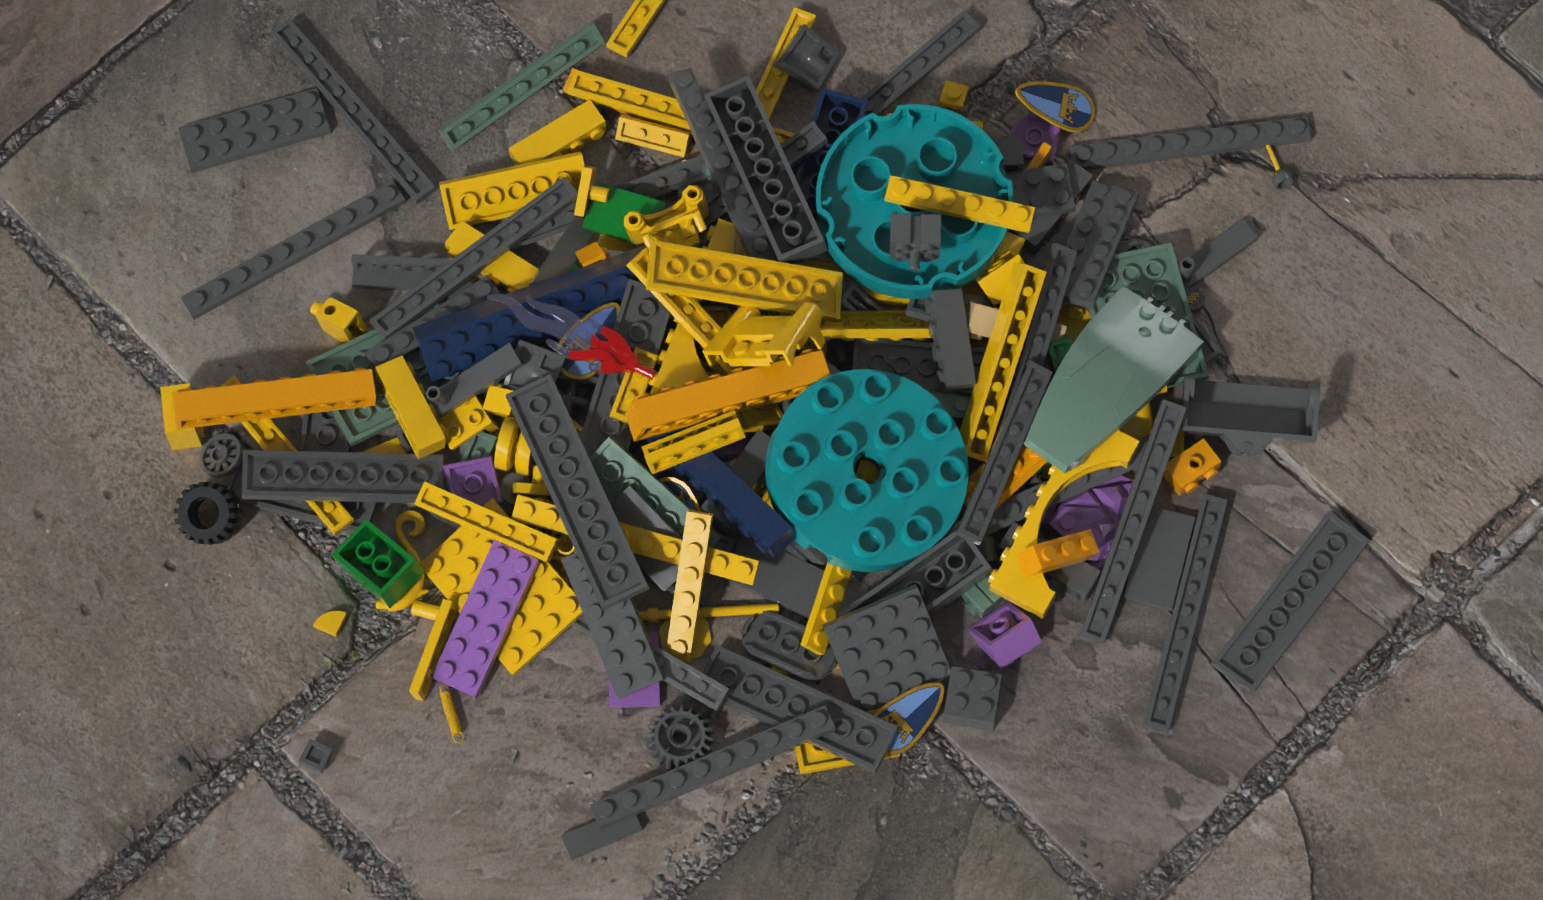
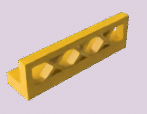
(695, 445)

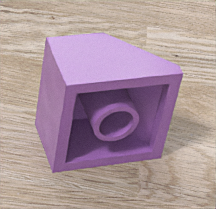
(1005, 635)

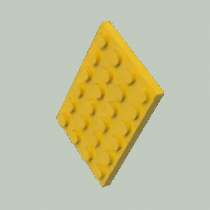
(545, 609)

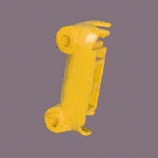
(759, 339)

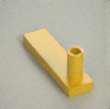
(444, 619)

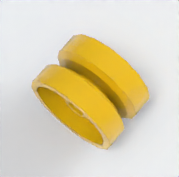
(513, 449)

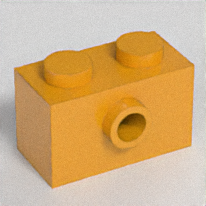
(1192, 467)

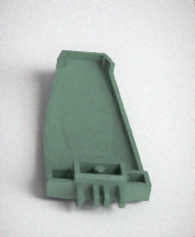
(1109, 376)

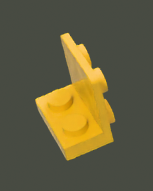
(467, 422)

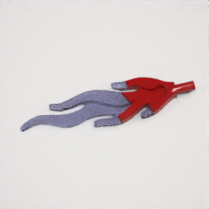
(582, 344)

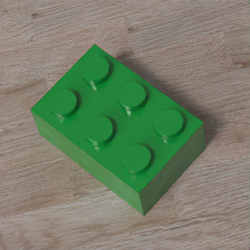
(378, 563)

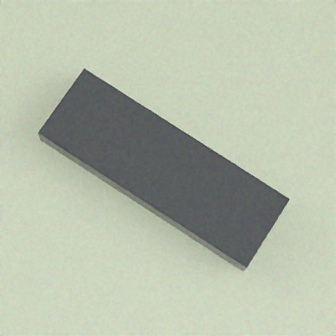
(590, 837)

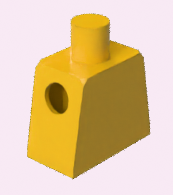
(339, 320)

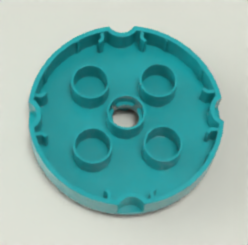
(920, 146)
(899, 429)

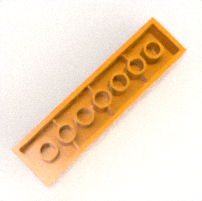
(719, 395)

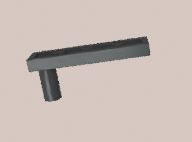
(1216, 253)
(474, 380)

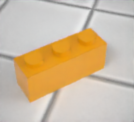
(1058, 553)

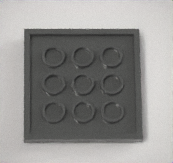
(887, 649)

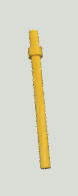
(653, 615)

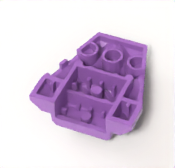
(1094, 510)

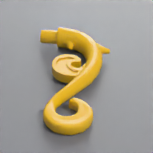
(416, 590)

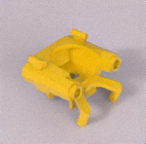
(673, 225)

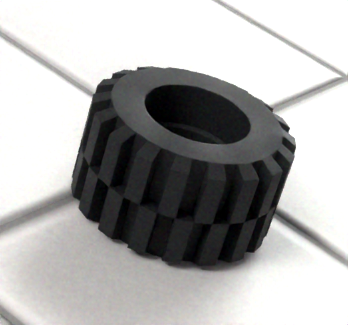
(189, 508)

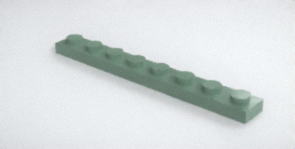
(521, 86)

